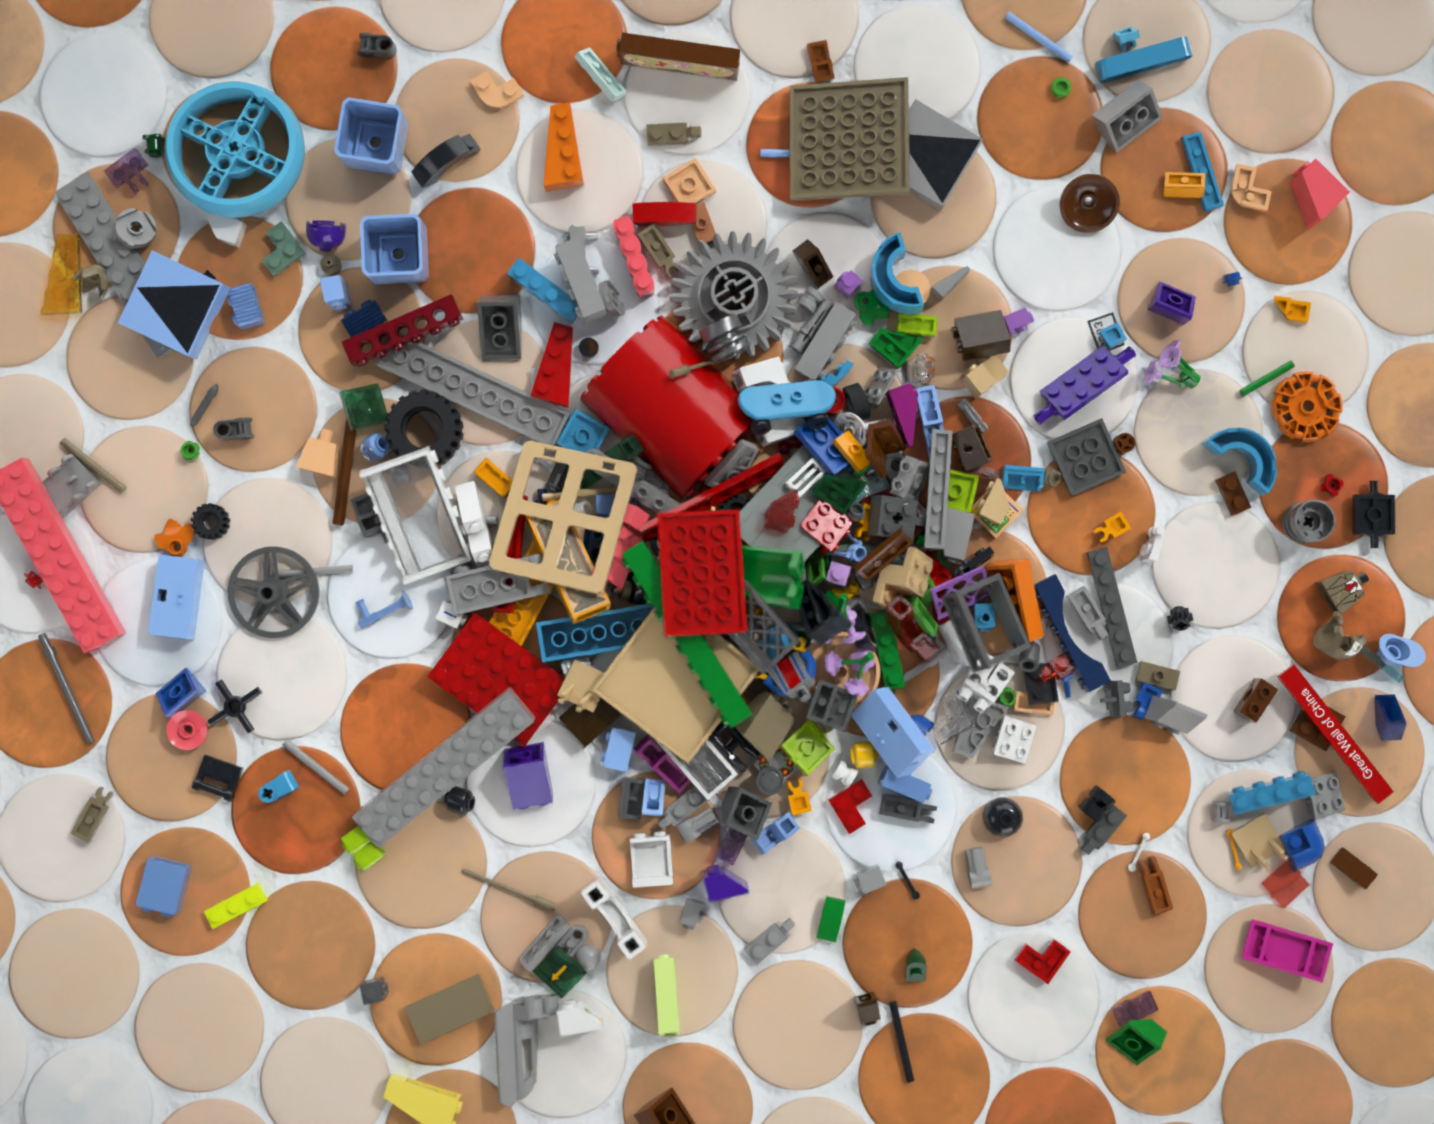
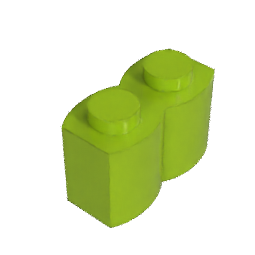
(362, 848)

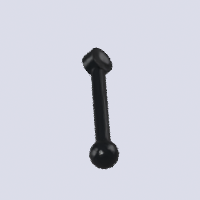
(915, 894)

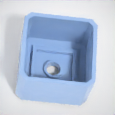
(365, 121)
(384, 236)

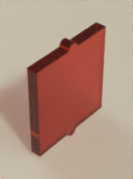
(1285, 884)

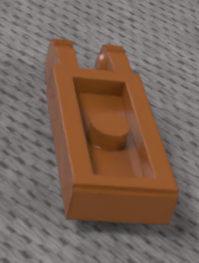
(1155, 886)

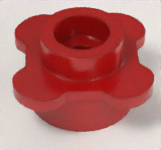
(1337, 485)
(33, 580)

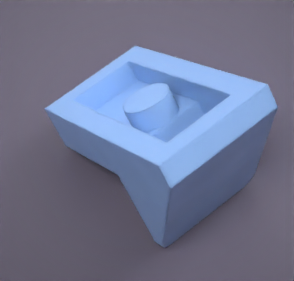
(653, 797)

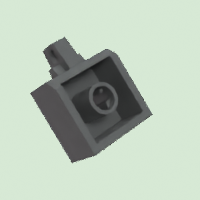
(890, 514)

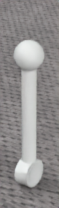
(1132, 866)

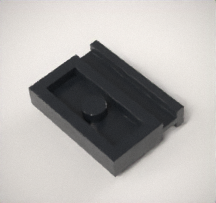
(1039, 691)

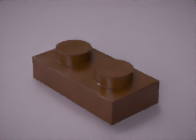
(1233, 493)

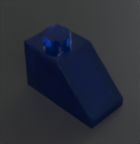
(1389, 717)

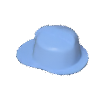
(1400, 651)

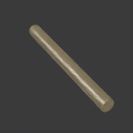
(93, 465)

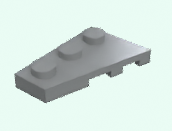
(735, 462)

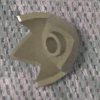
(93, 278)

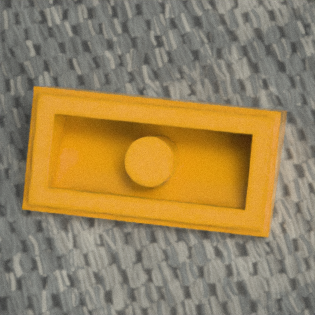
(1184, 185)

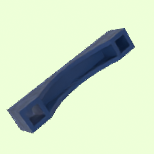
(1051, 596)

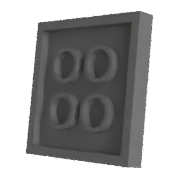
(1086, 457)

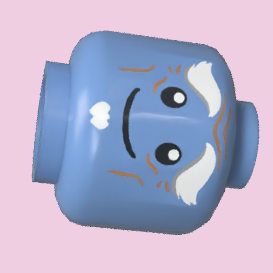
(374, 447)

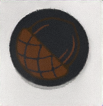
(588, 347)

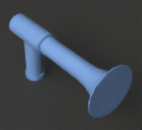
(369, 618)

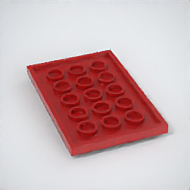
(701, 573)
(486, 663)

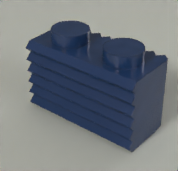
(363, 319)

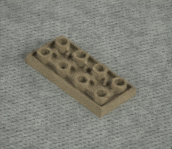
(449, 1009)

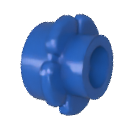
(1232, 278)

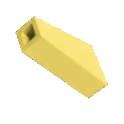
(423, 1101)

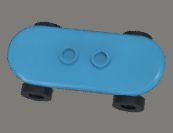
(787, 401)

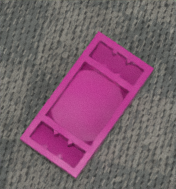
(1287, 950)

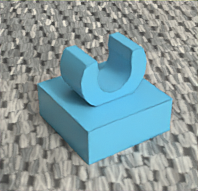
(1126, 35)

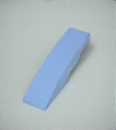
(929, 413)

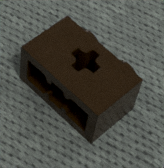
(978, 455)

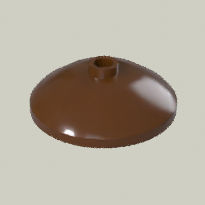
(1091, 215)

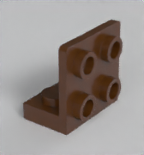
(882, 440)

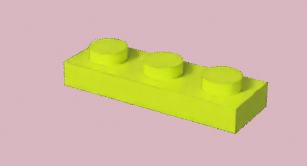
(235, 905)

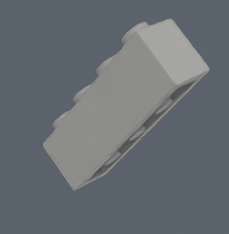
(581, 281)
(825, 342)

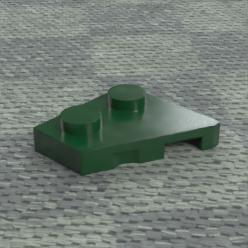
(838, 491)

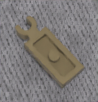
(657, 248)
(92, 816)

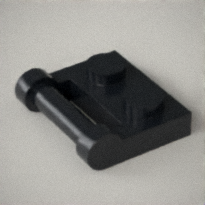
(220, 771)

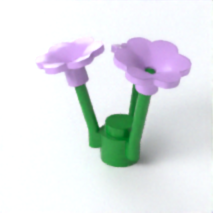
(1169, 358)

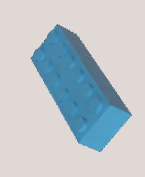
(594, 635)

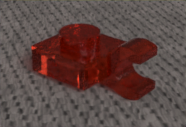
(1058, 667)

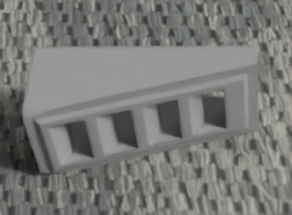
(946, 285)

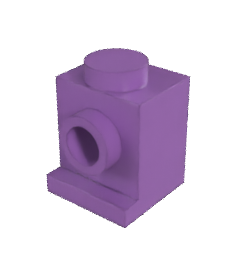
(848, 283)
(1018, 321)

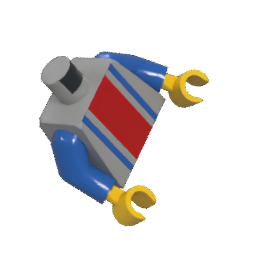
(793, 674)

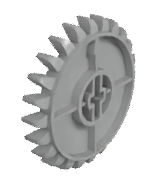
(752, 269)

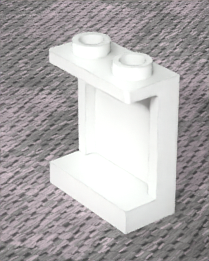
(651, 859)

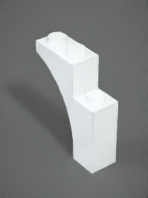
(474, 523)

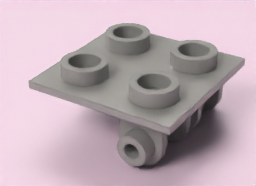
(879, 386)
(1328, 796)

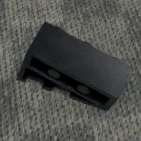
(820, 614)

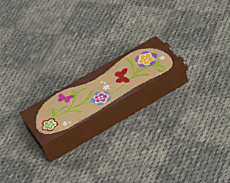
(678, 56)

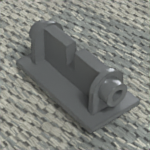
(557, 477)

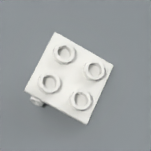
(1014, 739)

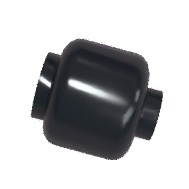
(459, 800)

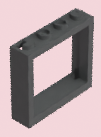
(968, 632)

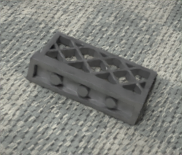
(750, 646)

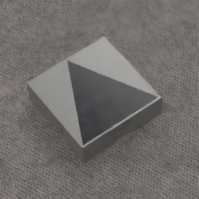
(937, 154)

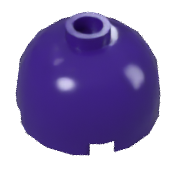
(325, 234)

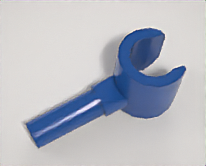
(1066, 684)

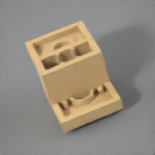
(904, 580)

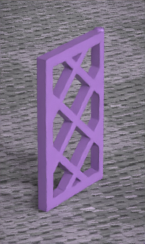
(938, 603)

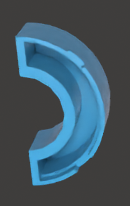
(884, 284)
(1254, 448)

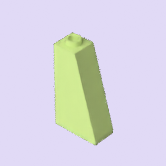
(666, 996)

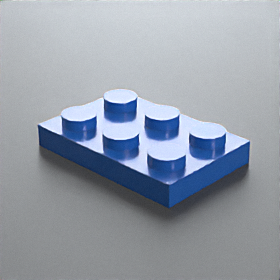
(821, 447)

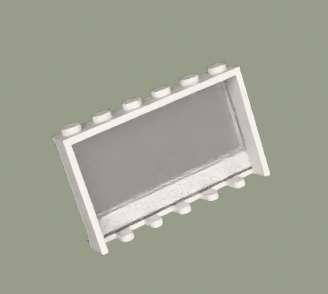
(417, 514)

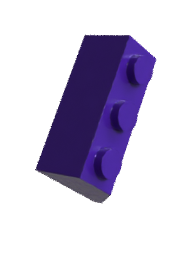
(723, 883)

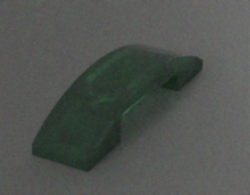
(622, 451)

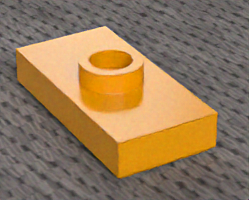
(852, 451)
(494, 477)

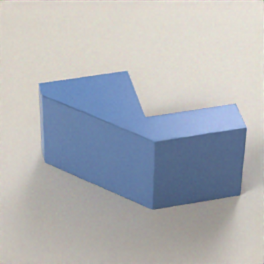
(776, 832)

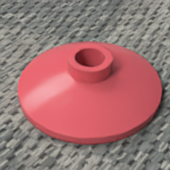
(180, 737)

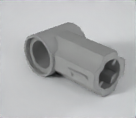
(694, 826)
(978, 872)

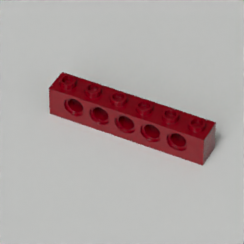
(354, 345)

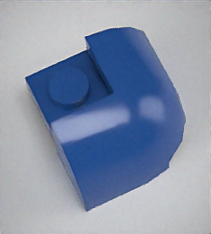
(1303, 844)

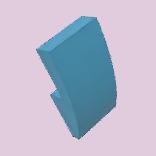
(842, 371)

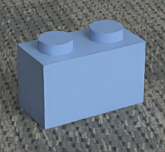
(336, 292)
(619, 748)

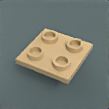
(578, 686)
(1259, 841)

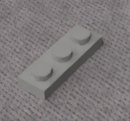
(544, 942)

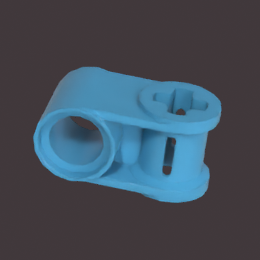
(281, 786)

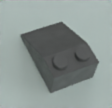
(500, 327)

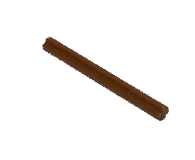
(344, 476)

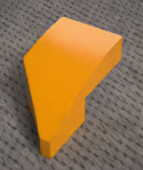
(1293, 309)

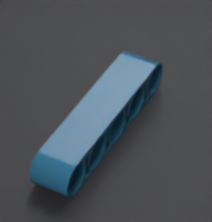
(1143, 59)

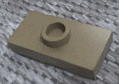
(1157, 675)

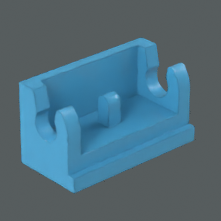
(1022, 478)

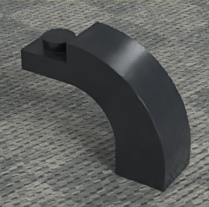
(442, 157)

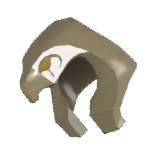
(1333, 642)

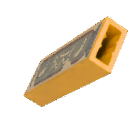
(573, 558)

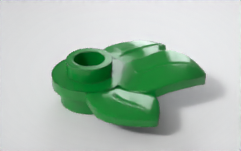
(871, 310)

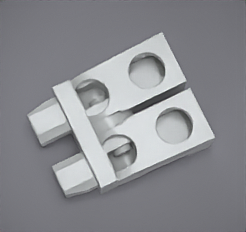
(983, 688)

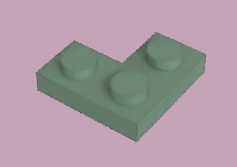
(287, 250)

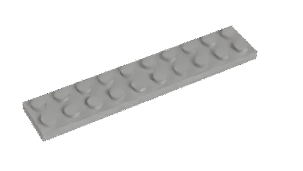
(96, 225)
(476, 391)

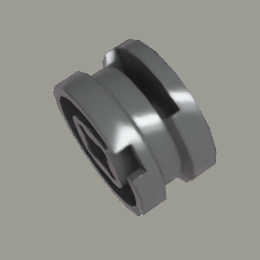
(769, 780)

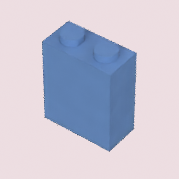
(163, 886)

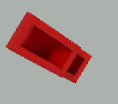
(663, 213)

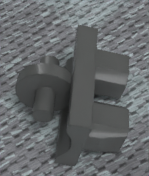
(1115, 698)

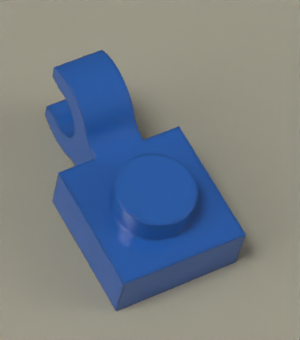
(1144, 698)

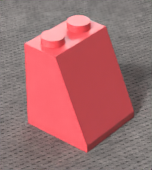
(1316, 191)

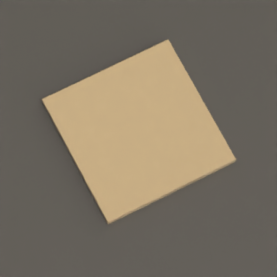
(661, 693)

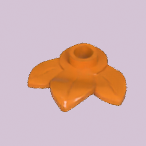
(174, 535)

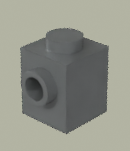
(374, 990)

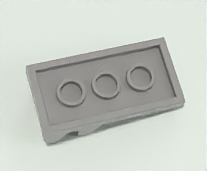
(69, 484)

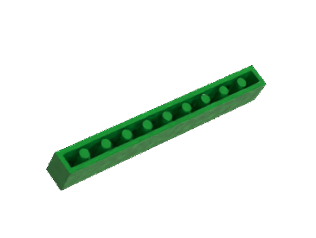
(695, 647)

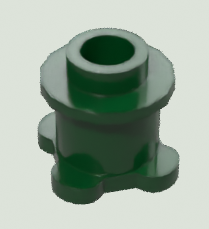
(154, 145)

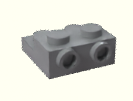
(910, 478)

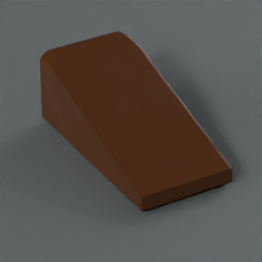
(1354, 868)

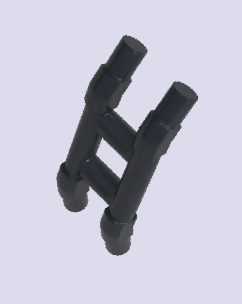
(738, 740)

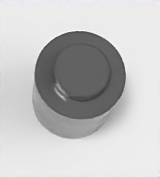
(1030, 658)

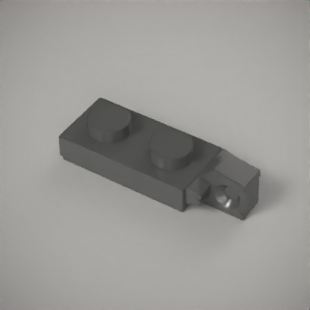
(1100, 832)

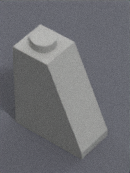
(957, 535)

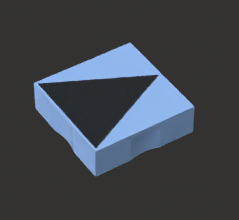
(174, 305)

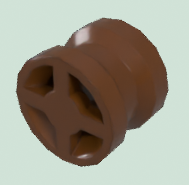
(1127, 442)

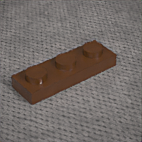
(883, 554)

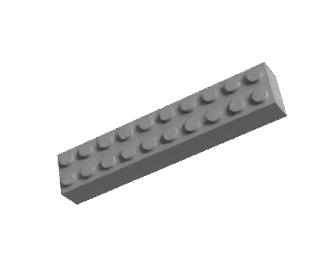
(443, 767)

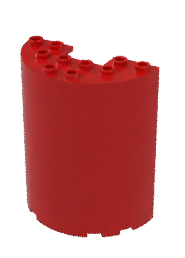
(677, 420)

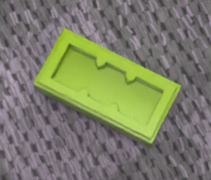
(917, 324)

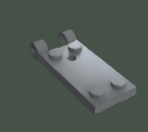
(488, 588)

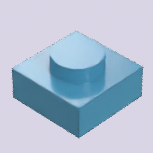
(1112, 336)

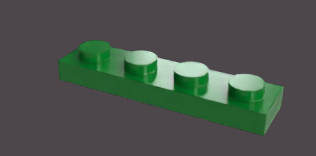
(887, 651)

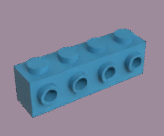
(1271, 793)

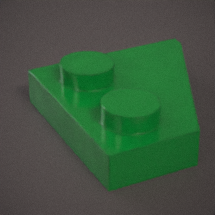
(894, 346)

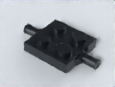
(1373, 514)

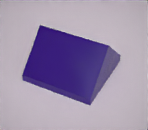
(1172, 303)

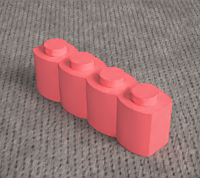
(633, 255)

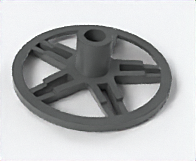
(273, 592)

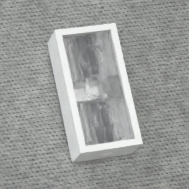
(707, 769)

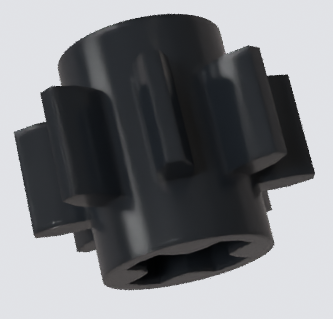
(1180, 618)

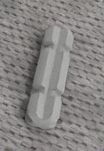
(972, 415)

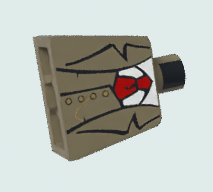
(1342, 589)

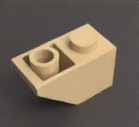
(995, 504)

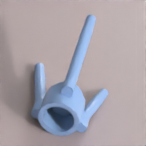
(854, 552)

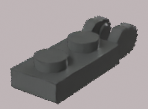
(905, 808)

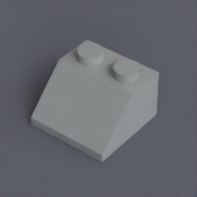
(1173, 715)

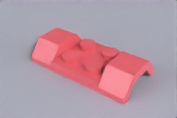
(628, 538)

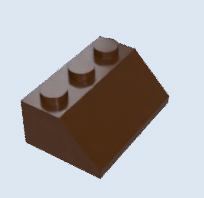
(664, 1110)

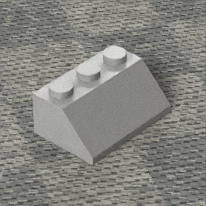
(1127, 115)

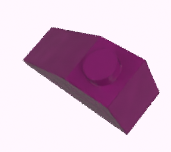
(904, 408)

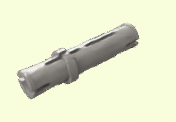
(814, 322)

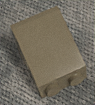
(767, 724)

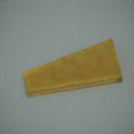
(62, 293)

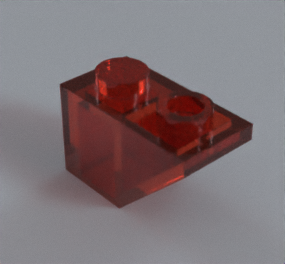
(780, 512)

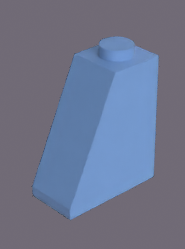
(906, 785)

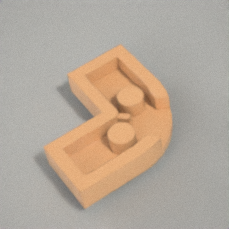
(496, 96)
(1244, 192)

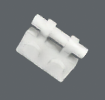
(1150, 551)

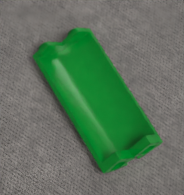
(774, 575)

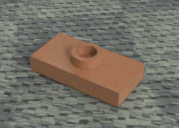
(703, 227)

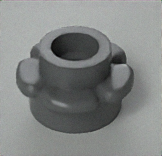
(856, 512)

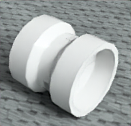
(846, 774)

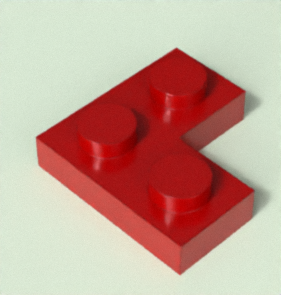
(845, 805)
(1043, 965)

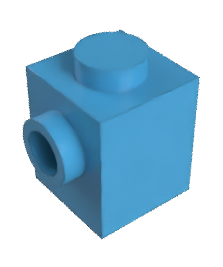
(984, 617)

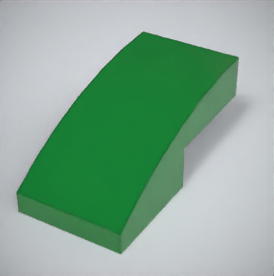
(831, 919)

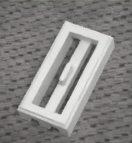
(817, 466)

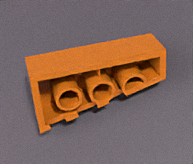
(562, 153)
(1020, 587)

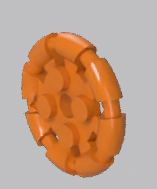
(1295, 409)

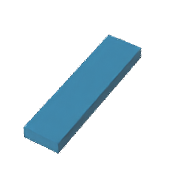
(1200, 163)

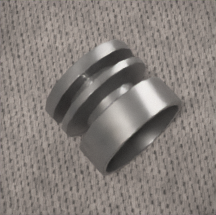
(725, 338)
(1318, 524)

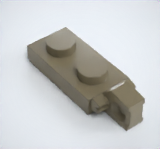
(671, 133)

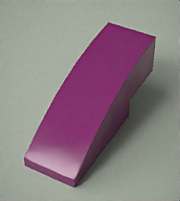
(662, 763)

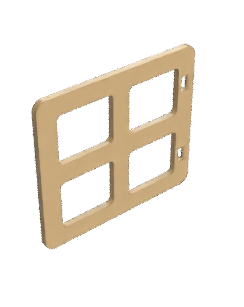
(563, 517)

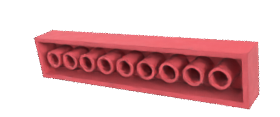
(57, 556)

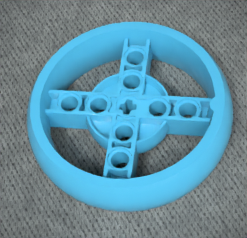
(187, 124)

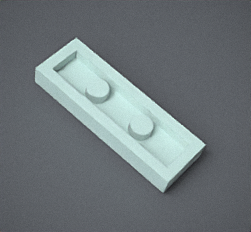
(600, 74)

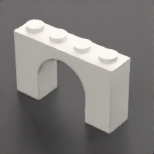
(768, 373)
(629, 935)

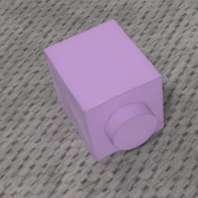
(837, 573)

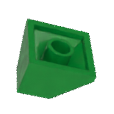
(1138, 1039)

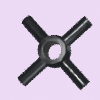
(227, 711)

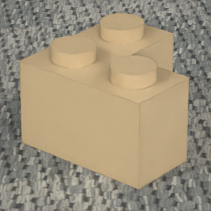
(982, 377)

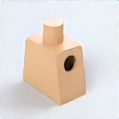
(320, 455)

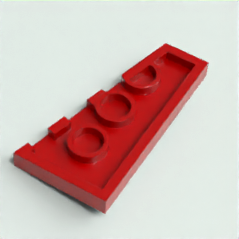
(554, 373)

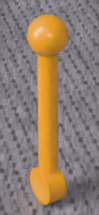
(1237, 865)

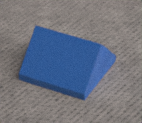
(179, 693)

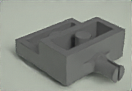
(366, 516)
(831, 706)

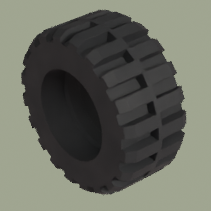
(424, 401)

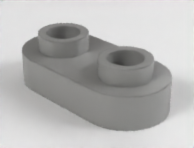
(571, 941)

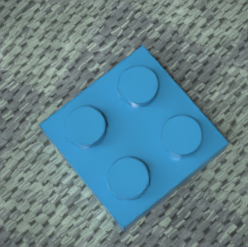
(582, 433)

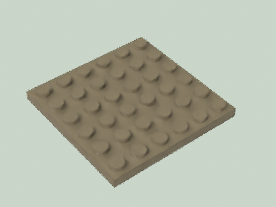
(849, 139)

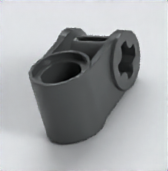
(372, 45)
(238, 429)

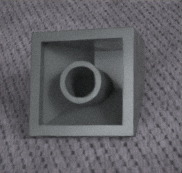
(744, 811)

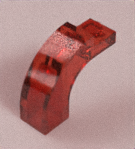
(903, 623)

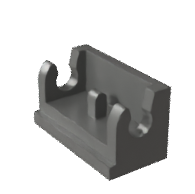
(631, 798)

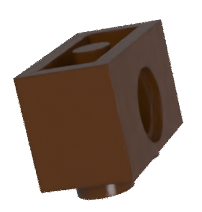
(1255, 700)

